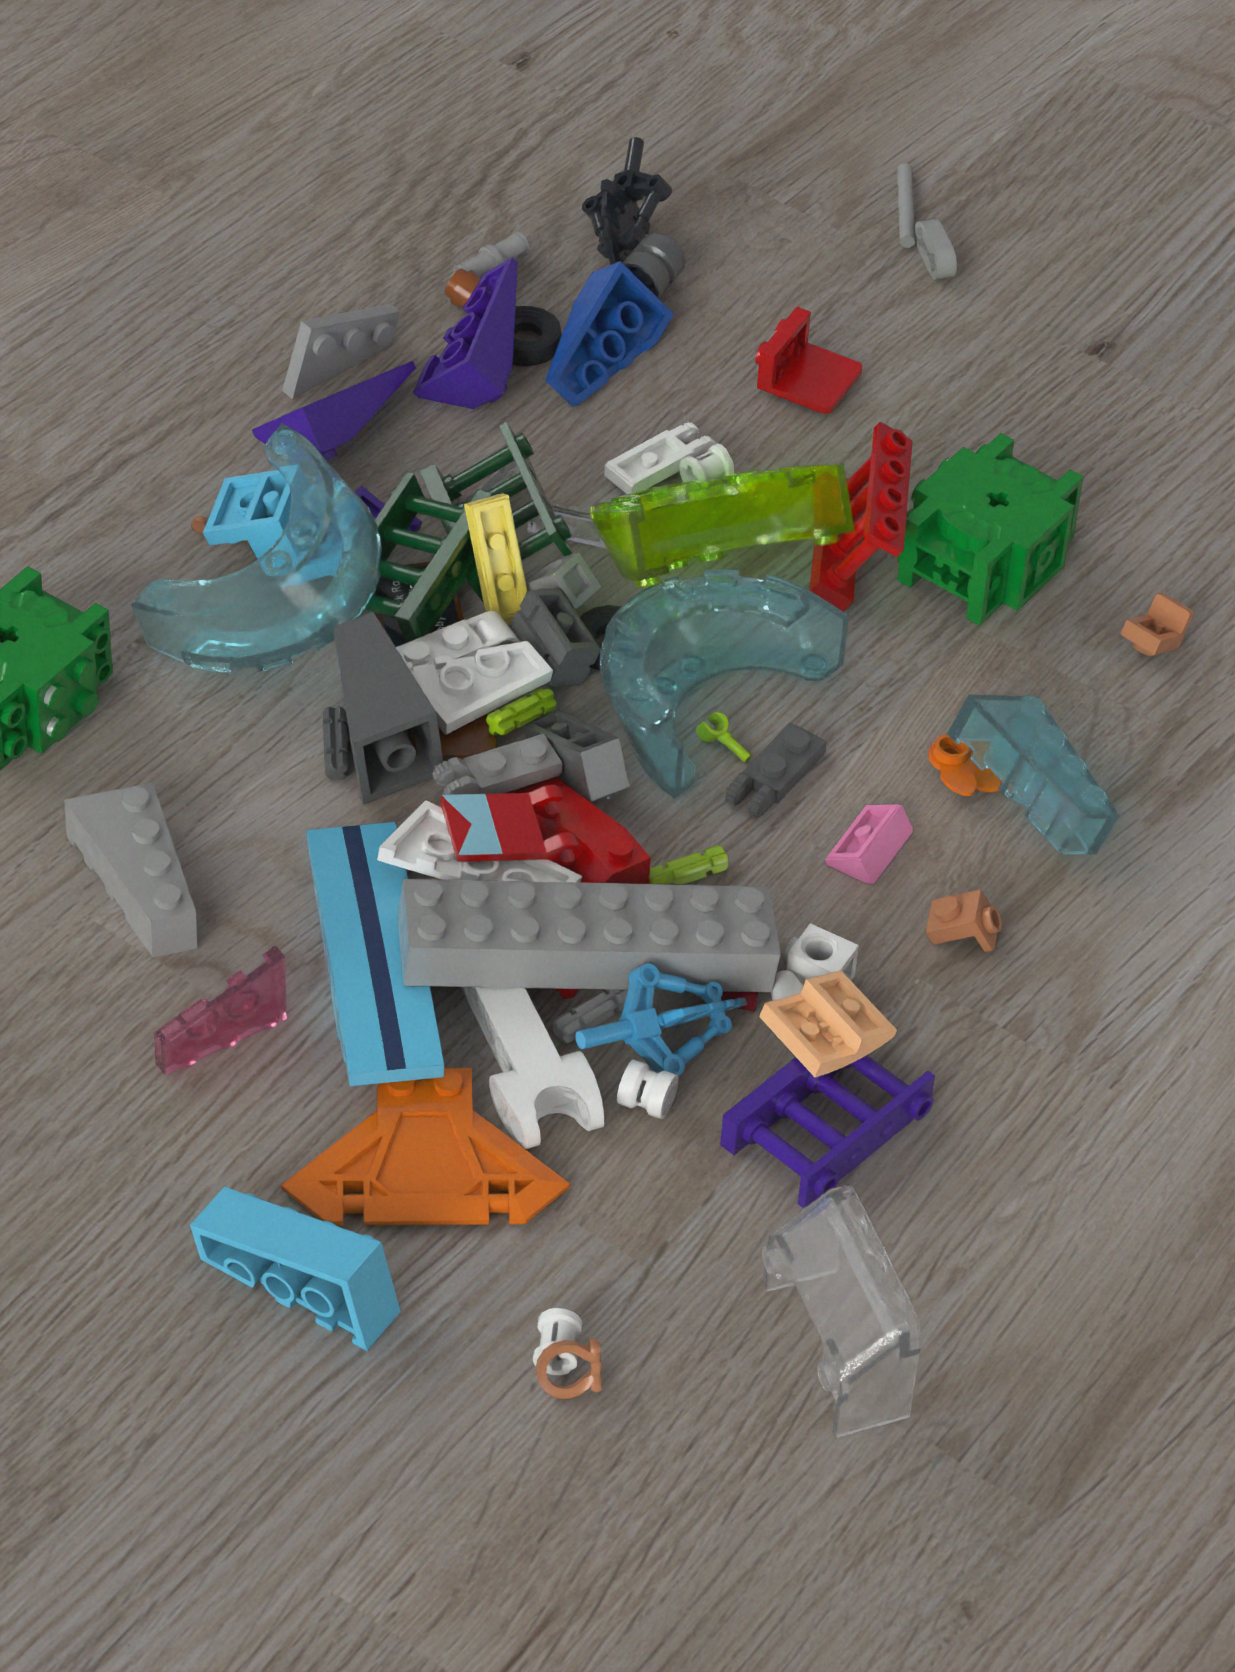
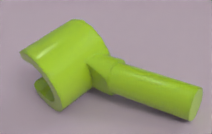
(721, 724)

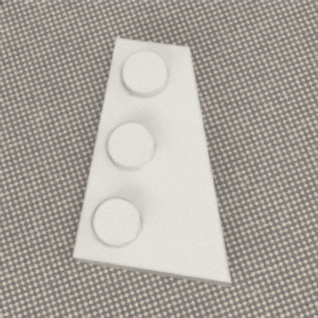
(480, 683)

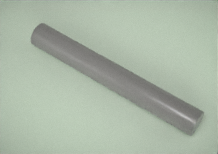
(905, 205)

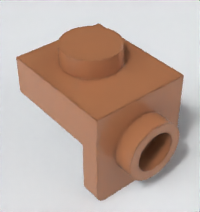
(1161, 627)
(964, 917)

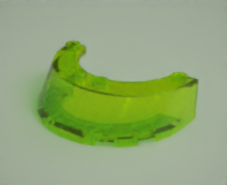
(695, 518)

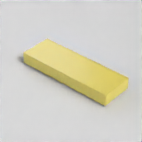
(497, 554)

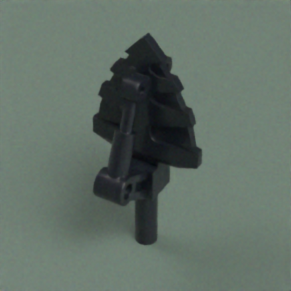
(615, 209)

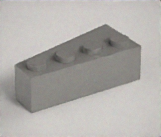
(136, 860)

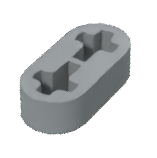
(935, 249)

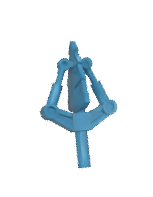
(642, 1026)

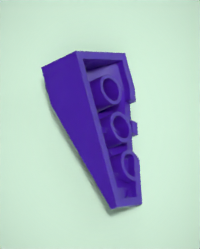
(478, 346)
(340, 415)

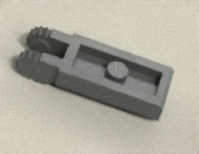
(777, 769)

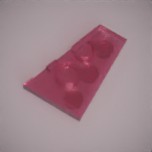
(242, 1010)

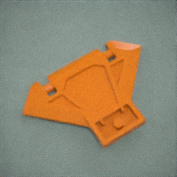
(426, 1163)

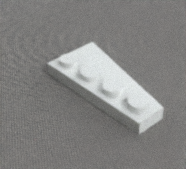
(426, 848)

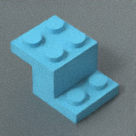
(250, 509)

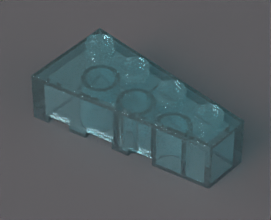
(1036, 769)

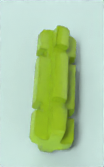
(521, 711)
(690, 867)

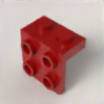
(802, 370)

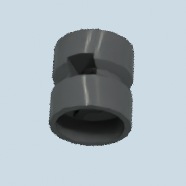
(656, 262)

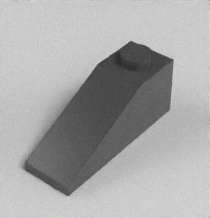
(589, 755)

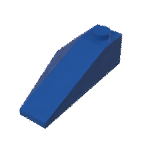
(605, 331)

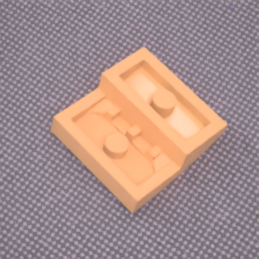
(828, 1023)

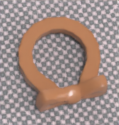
(590, 1380)

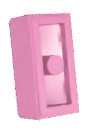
(871, 842)

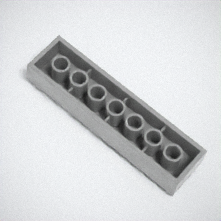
(584, 934)

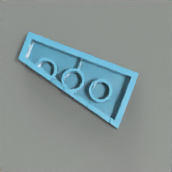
(300, 1262)

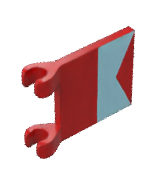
(506, 827)

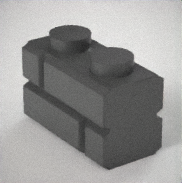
(557, 635)

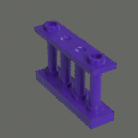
(781, 1098)

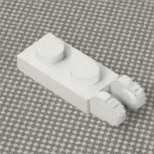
(656, 458)

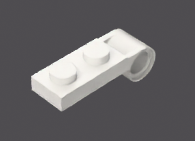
(459, 639)

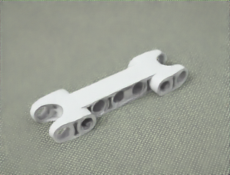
(533, 1074)

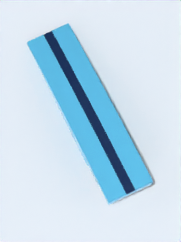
(382, 1025)

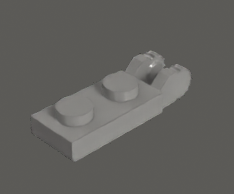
(500, 768)

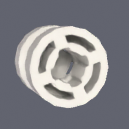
(647, 1089)

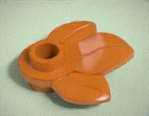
(958, 770)

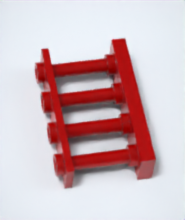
(881, 525)

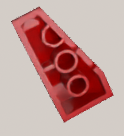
(604, 847)

